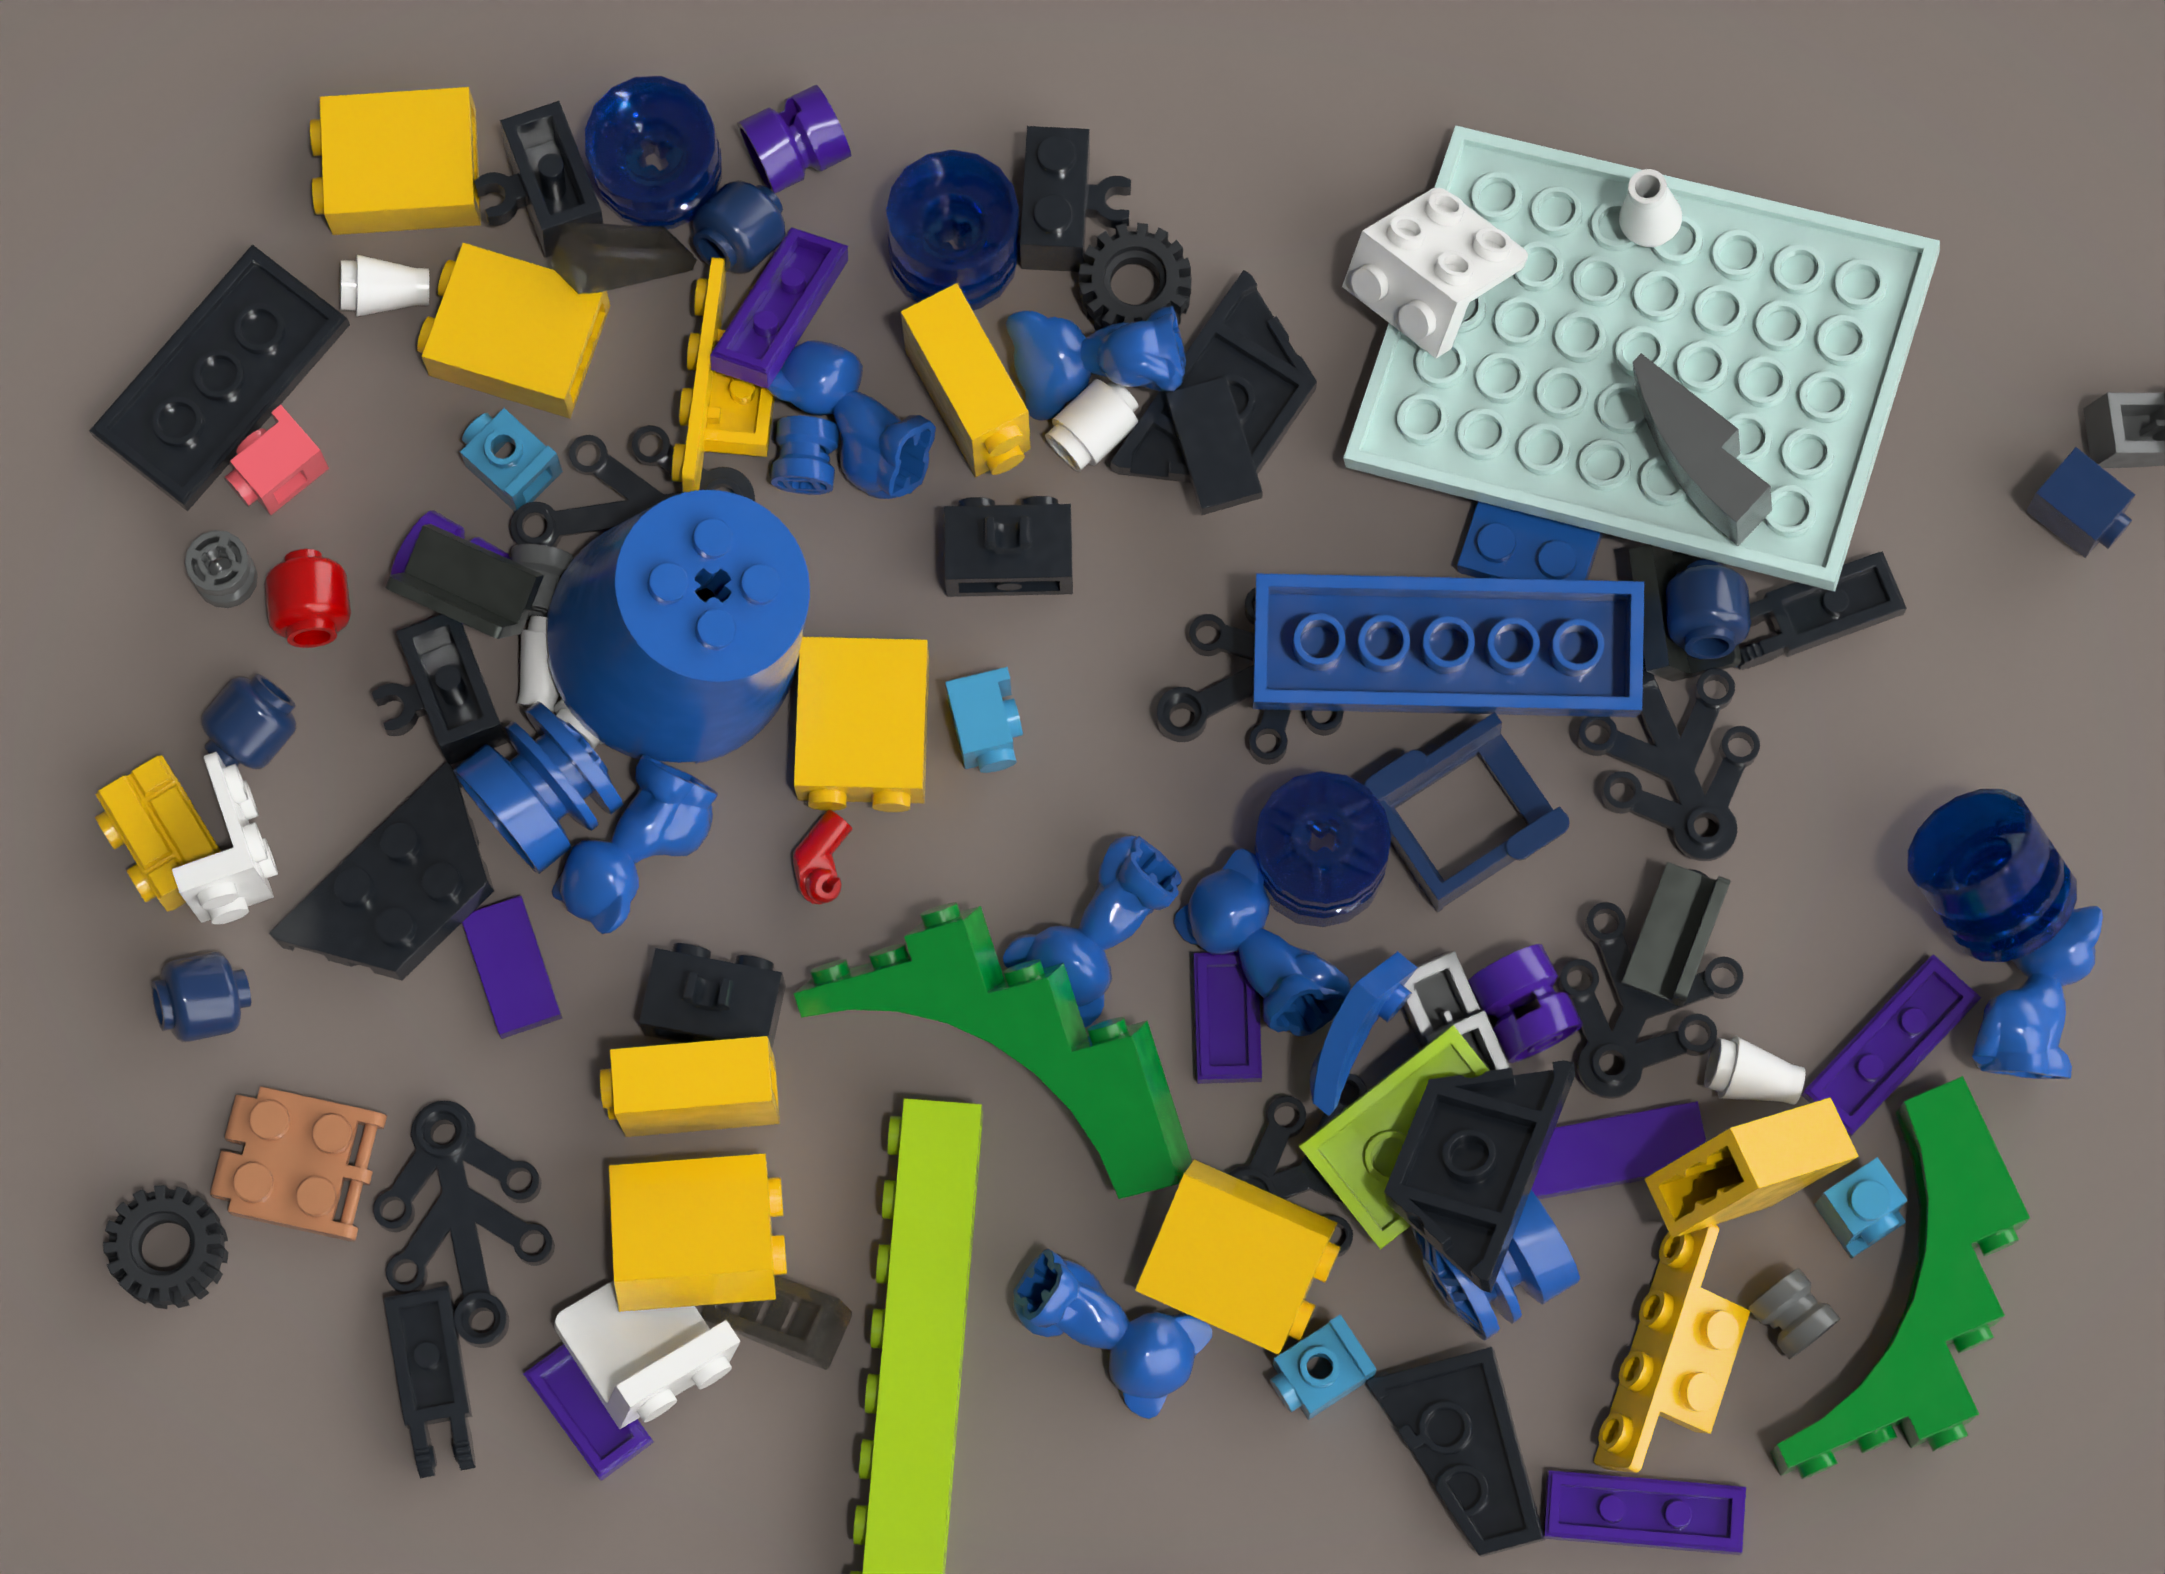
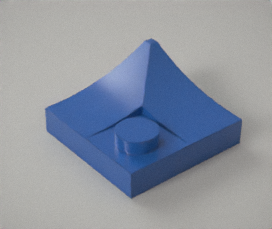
(1373, 996)

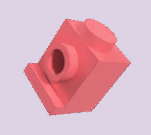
(275, 463)

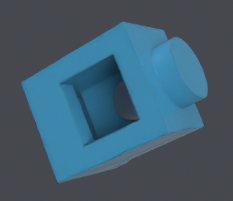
(514, 478)
(984, 720)
(1863, 1207)
(1349, 1369)

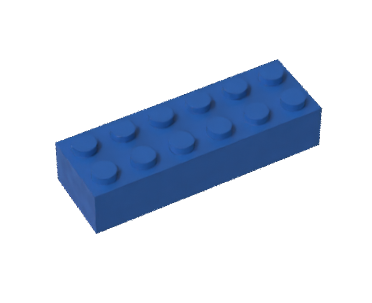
(1448, 645)

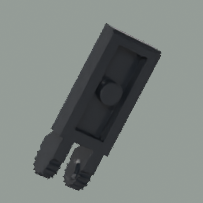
(1813, 616)
(430, 1373)

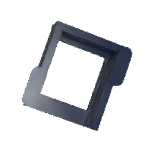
(1416, 772)

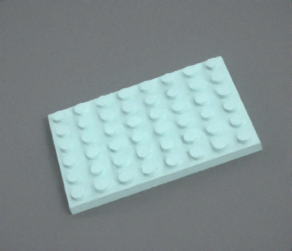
(1753, 307)

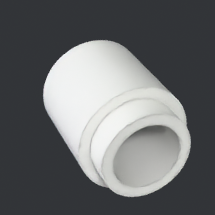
(1093, 424)

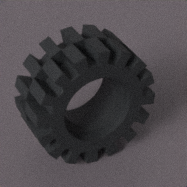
(1133, 248)
(133, 1225)

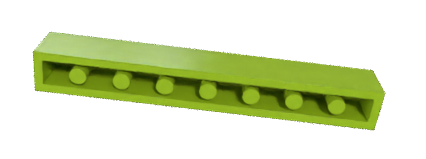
(919, 1338)

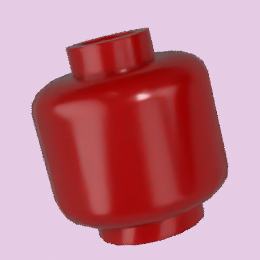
(307, 599)

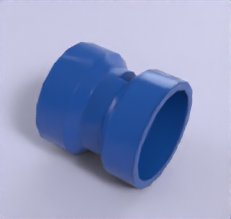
(804, 455)

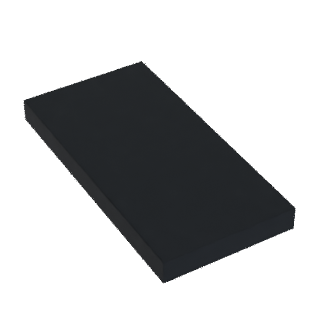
(219, 377)

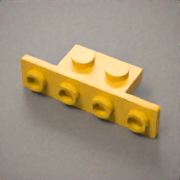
(720, 410)
(1677, 1355)

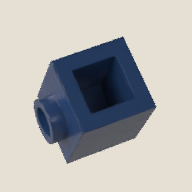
(2082, 504)

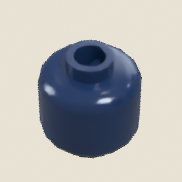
(739, 225)
(1707, 609)
(249, 722)
(200, 997)

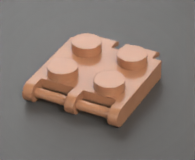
(295, 1161)

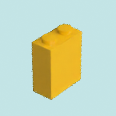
(397, 161)
(512, 330)
(967, 381)
(862, 722)
(691, 1086)
(1751, 1167)
(695, 1232)
(1239, 1258)

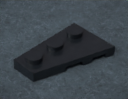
(1467, 1443)

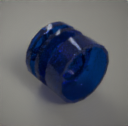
(646, 119)
(958, 200)
(1992, 875)
(1324, 884)

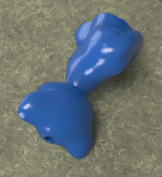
(1058, 360)
(877, 448)
(664, 818)
(1129, 887)
(1229, 916)
(2026, 1024)
(1146, 1354)

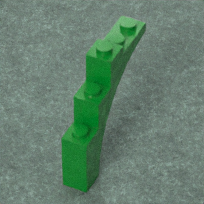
(1104, 1078)
(1963, 1205)

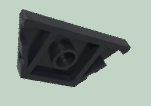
(1263, 374)
(398, 887)
(1476, 1161)

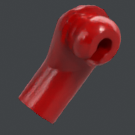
(814, 859)

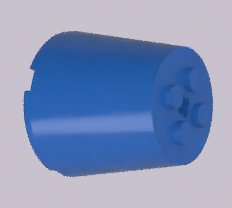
(656, 663)

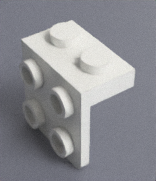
(1428, 265)
(231, 880)
(643, 1356)

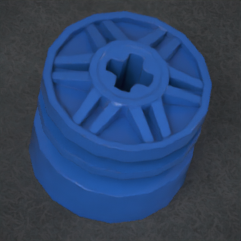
(539, 786)
(1534, 1259)

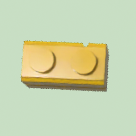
(157, 826)

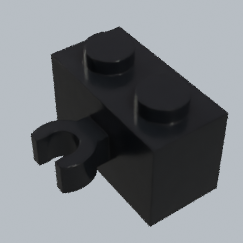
(546, 176)
(1061, 199)
(1008, 548)
(446, 690)
(710, 998)

